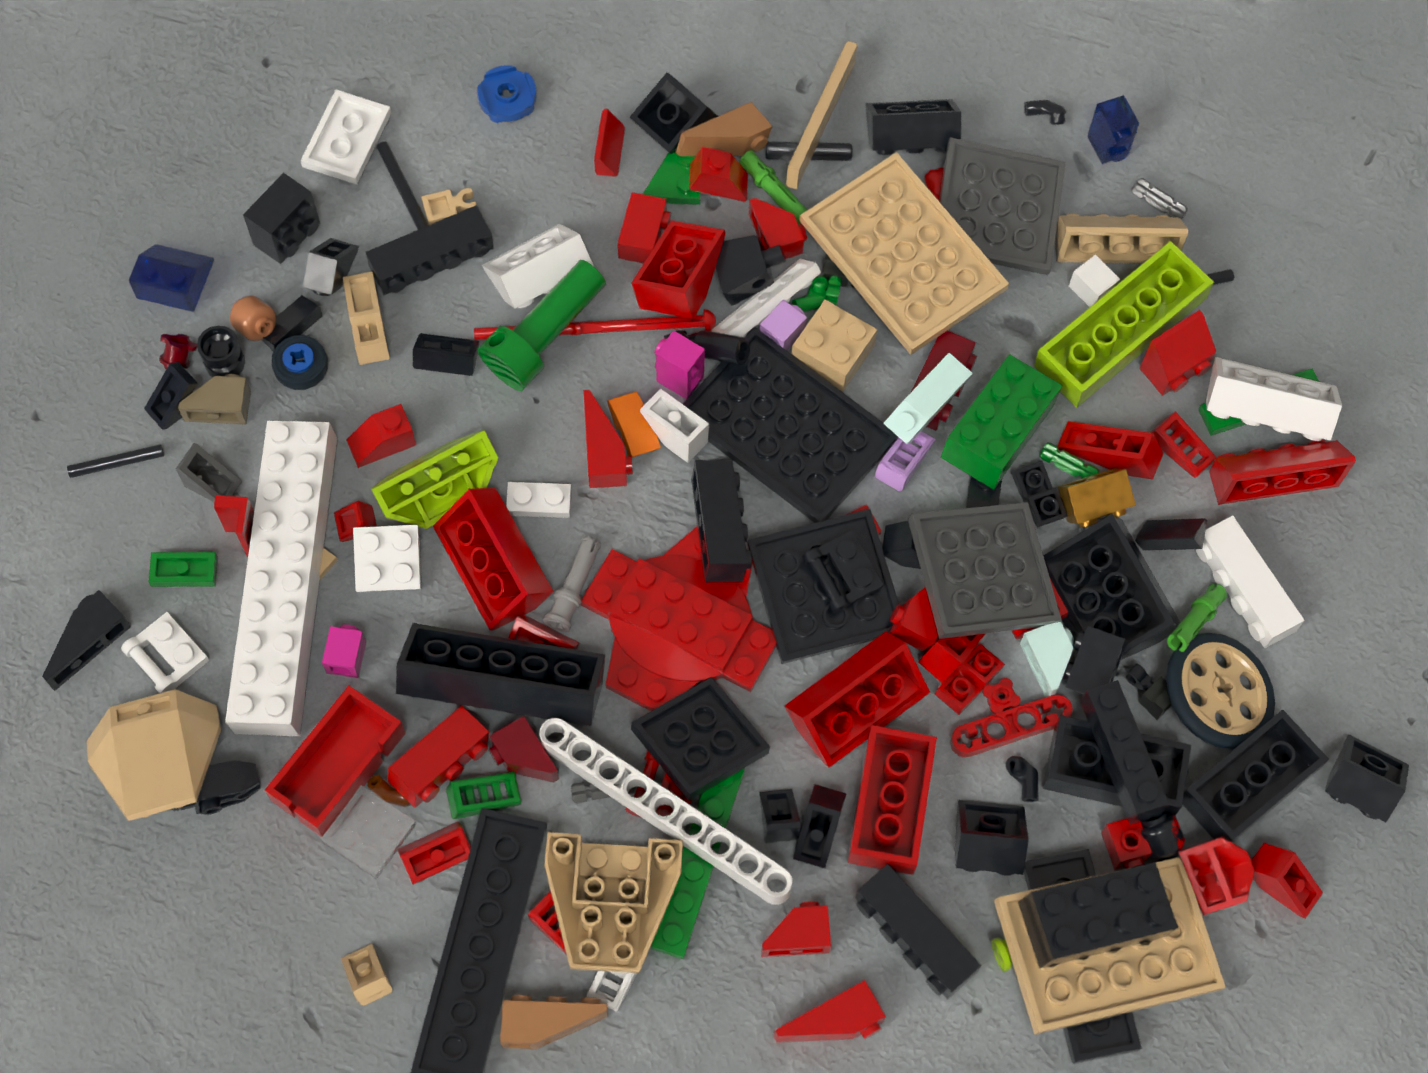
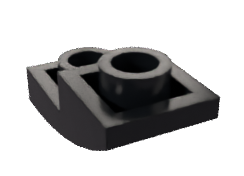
(1037, 490)

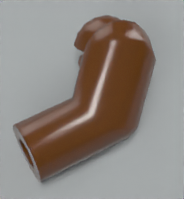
(386, 792)

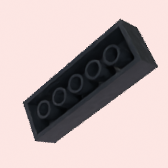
(500, 674)

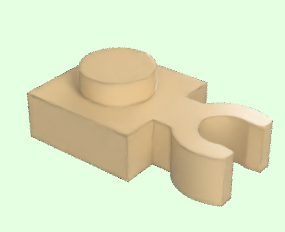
(443, 204)

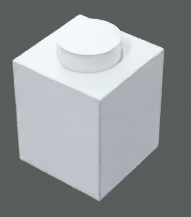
(1093, 280)

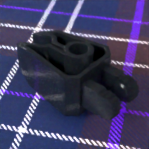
(225, 786)

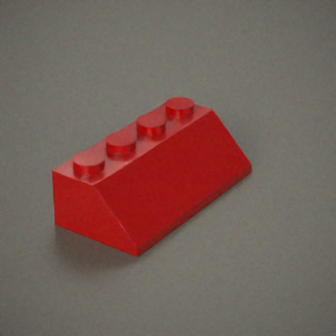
(1280, 471)
(492, 557)
(859, 693)

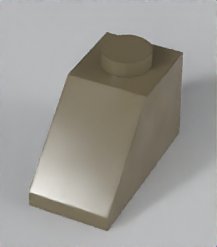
(218, 401)

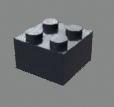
(282, 218)

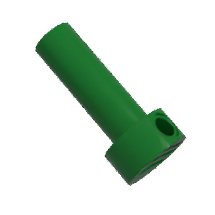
(516, 352)

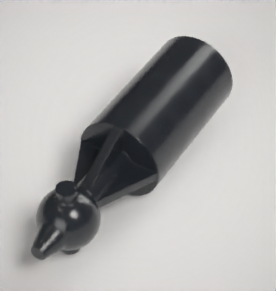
(720, 346)

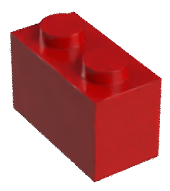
(642, 226)

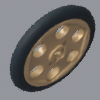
(1201, 719)

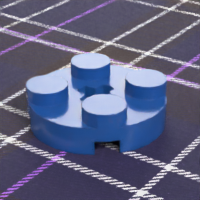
(510, 108)

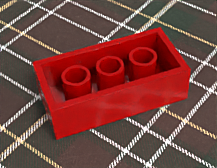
(892, 800)

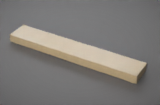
(821, 115)

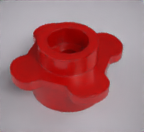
(997, 704)

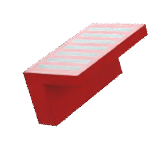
(236, 516)

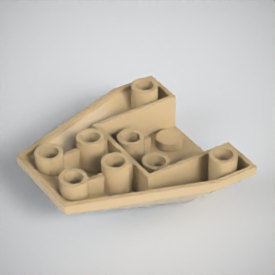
(154, 751)
(610, 898)

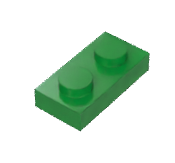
(183, 569)

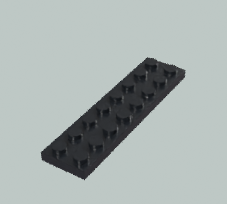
(480, 945)

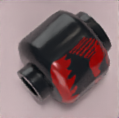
(1163, 836)

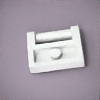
(173, 646)

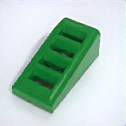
(468, 785)

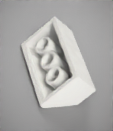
(1273, 399)

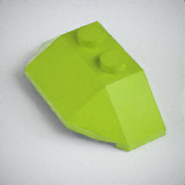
(436, 481)

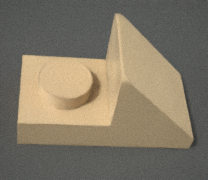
(366, 975)

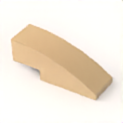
(365, 318)

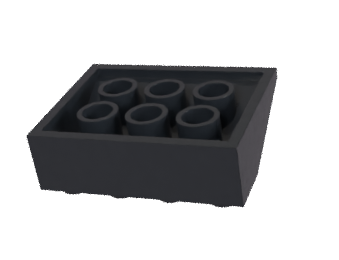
(1110, 587)

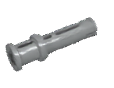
(568, 597)

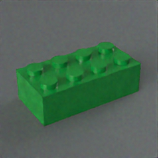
(1001, 421)

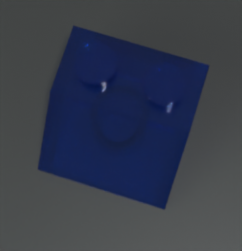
(170, 276)

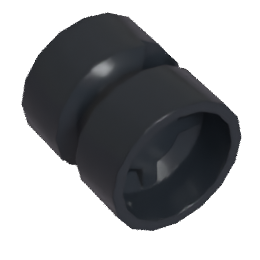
(220, 351)

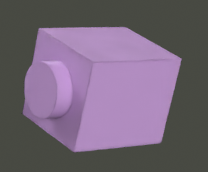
(784, 324)

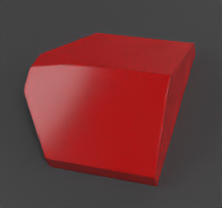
(1218, 873)

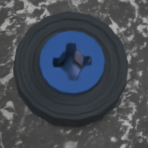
(299, 374)

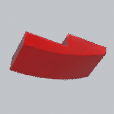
(969, 679)

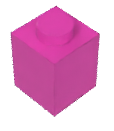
(344, 651)

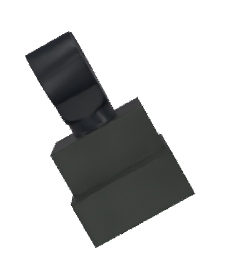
(1156, 696)

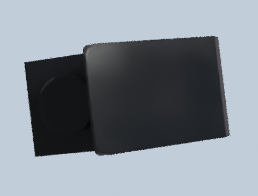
(171, 389)

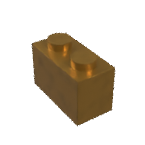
(1097, 496)

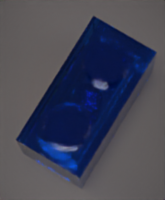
(1113, 129)

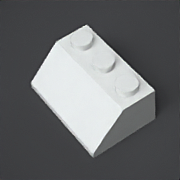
(536, 265)

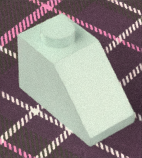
(1048, 654)

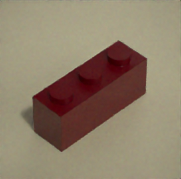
(963, 351)

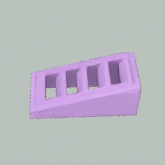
(895, 473)

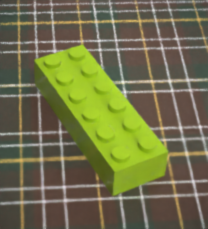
(1123, 323)

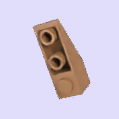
(537, 1023)

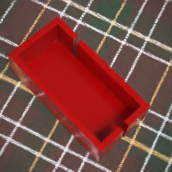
(335, 760)

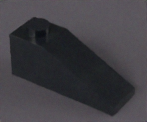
(86, 635)

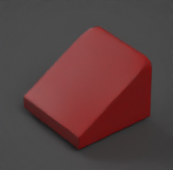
(353, 516)

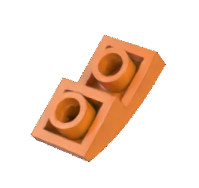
(634, 428)

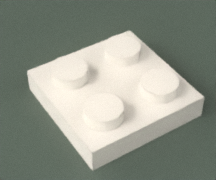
(387, 558)

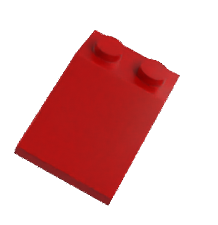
(679, 270)

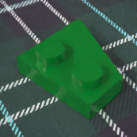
(673, 181)

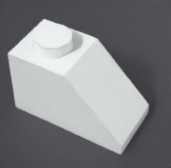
(676, 425)

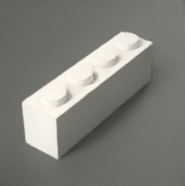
(1249, 583)

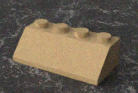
(1116, 238)

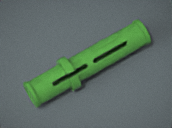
(765, 178)
(1203, 610)

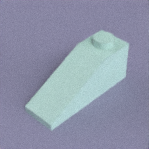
(928, 399)

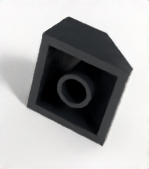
(669, 112)
(1367, 779)
(991, 837)

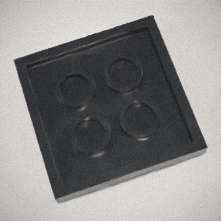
(700, 738)

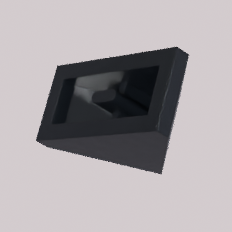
(779, 816)

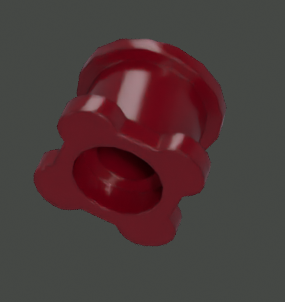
(176, 349)

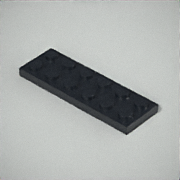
(1103, 1036)

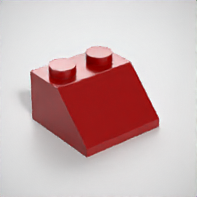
(1179, 354)

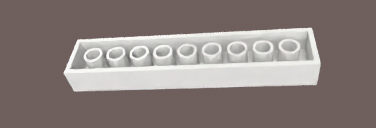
(282, 579)

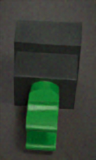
(835, 278)

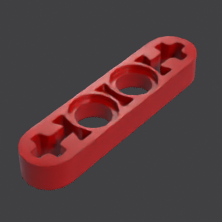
(1009, 721)

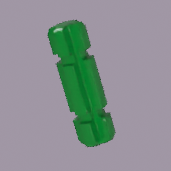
(1067, 461)

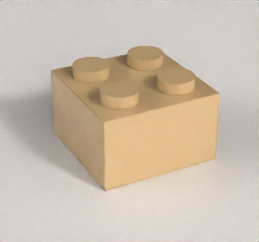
(835, 344)

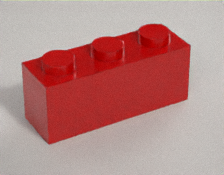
(438, 757)

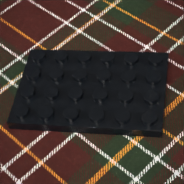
(790, 427)

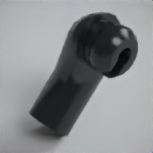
(1046, 107)
(1026, 775)

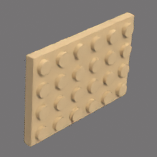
(904, 253)
(1119, 979)

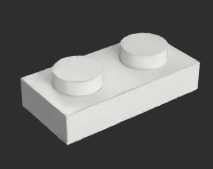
(539, 499)

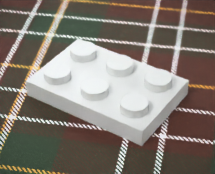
(346, 137)

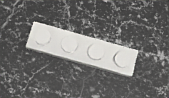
(764, 302)

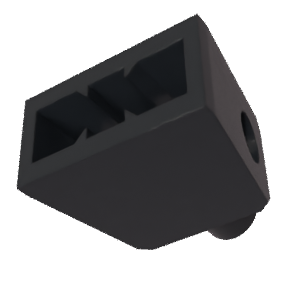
(745, 267)

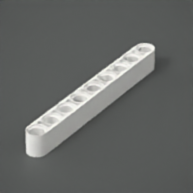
(673, 824)

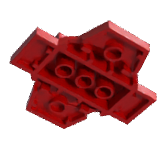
(675, 625)

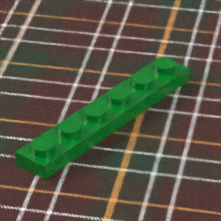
(684, 906)

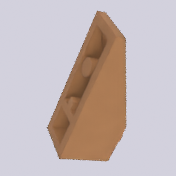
(732, 132)

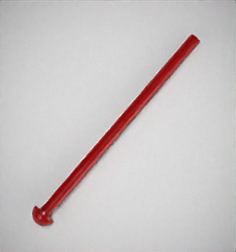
(707, 320)

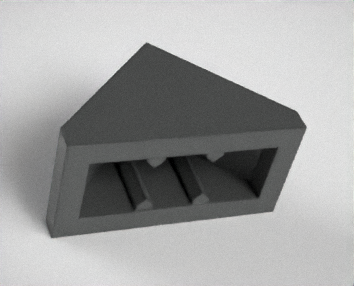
(206, 475)

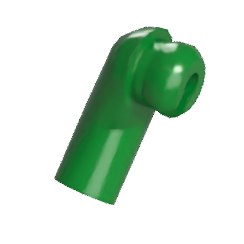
(815, 295)

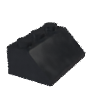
(912, 125)

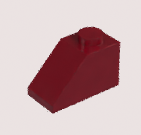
(522, 752)

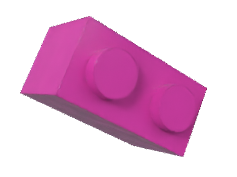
(679, 364)

